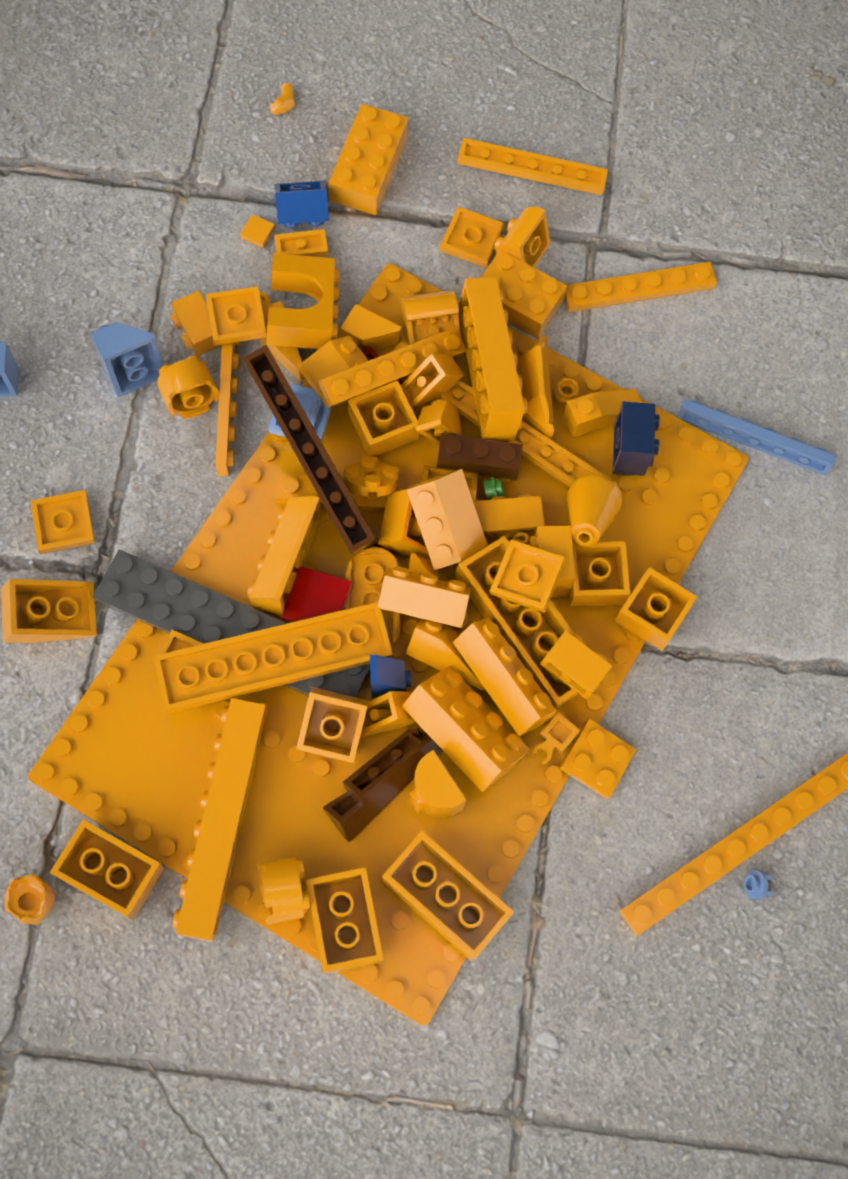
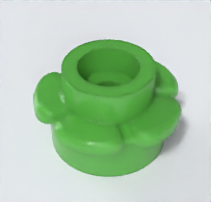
(493, 488)

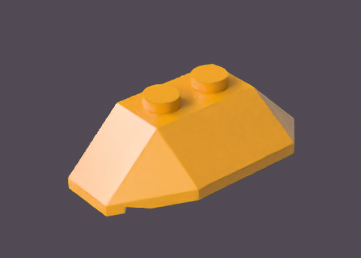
(536, 387)

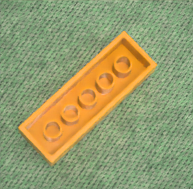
(491, 359)
(524, 628)

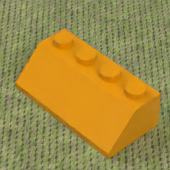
(287, 552)
(504, 676)

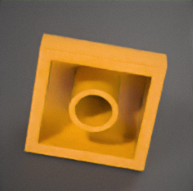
(526, 236)
(435, 789)

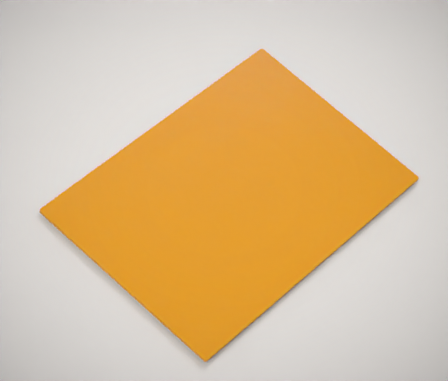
(148, 769)

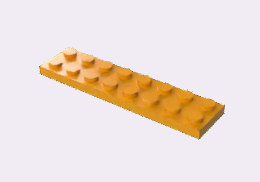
(271, 657)

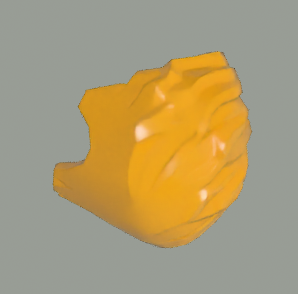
(29, 899)

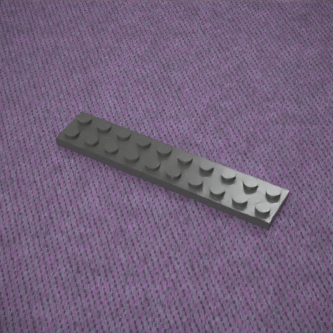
(198, 612)

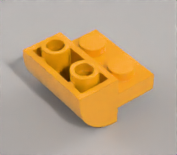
(429, 314)

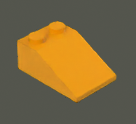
(47, 610)

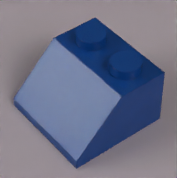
(301, 203)

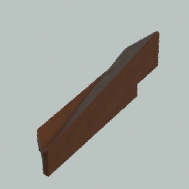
(378, 782)

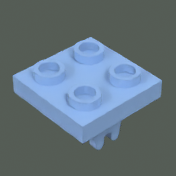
(313, 407)

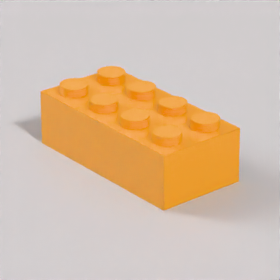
(368, 159)
(465, 727)
(447, 896)

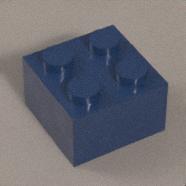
(635, 438)

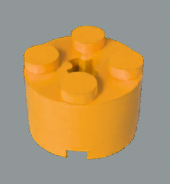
(187, 387)
(282, 890)

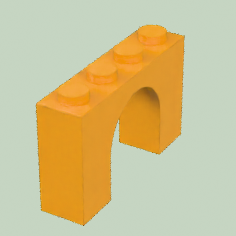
(307, 326)

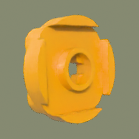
(371, 477)

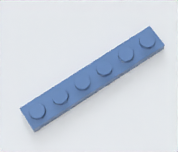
(756, 437)

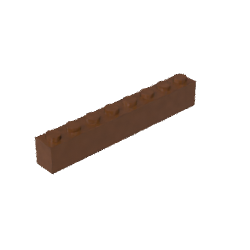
(310, 450)

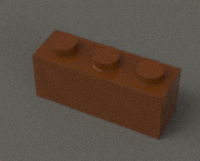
(480, 456)

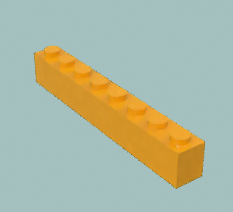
(221, 822)

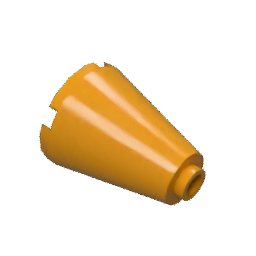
(592, 507)

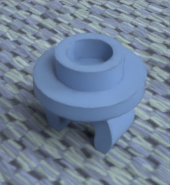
(757, 885)

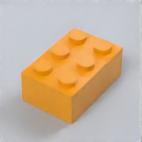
(527, 293)
(107, 870)
(344, 921)

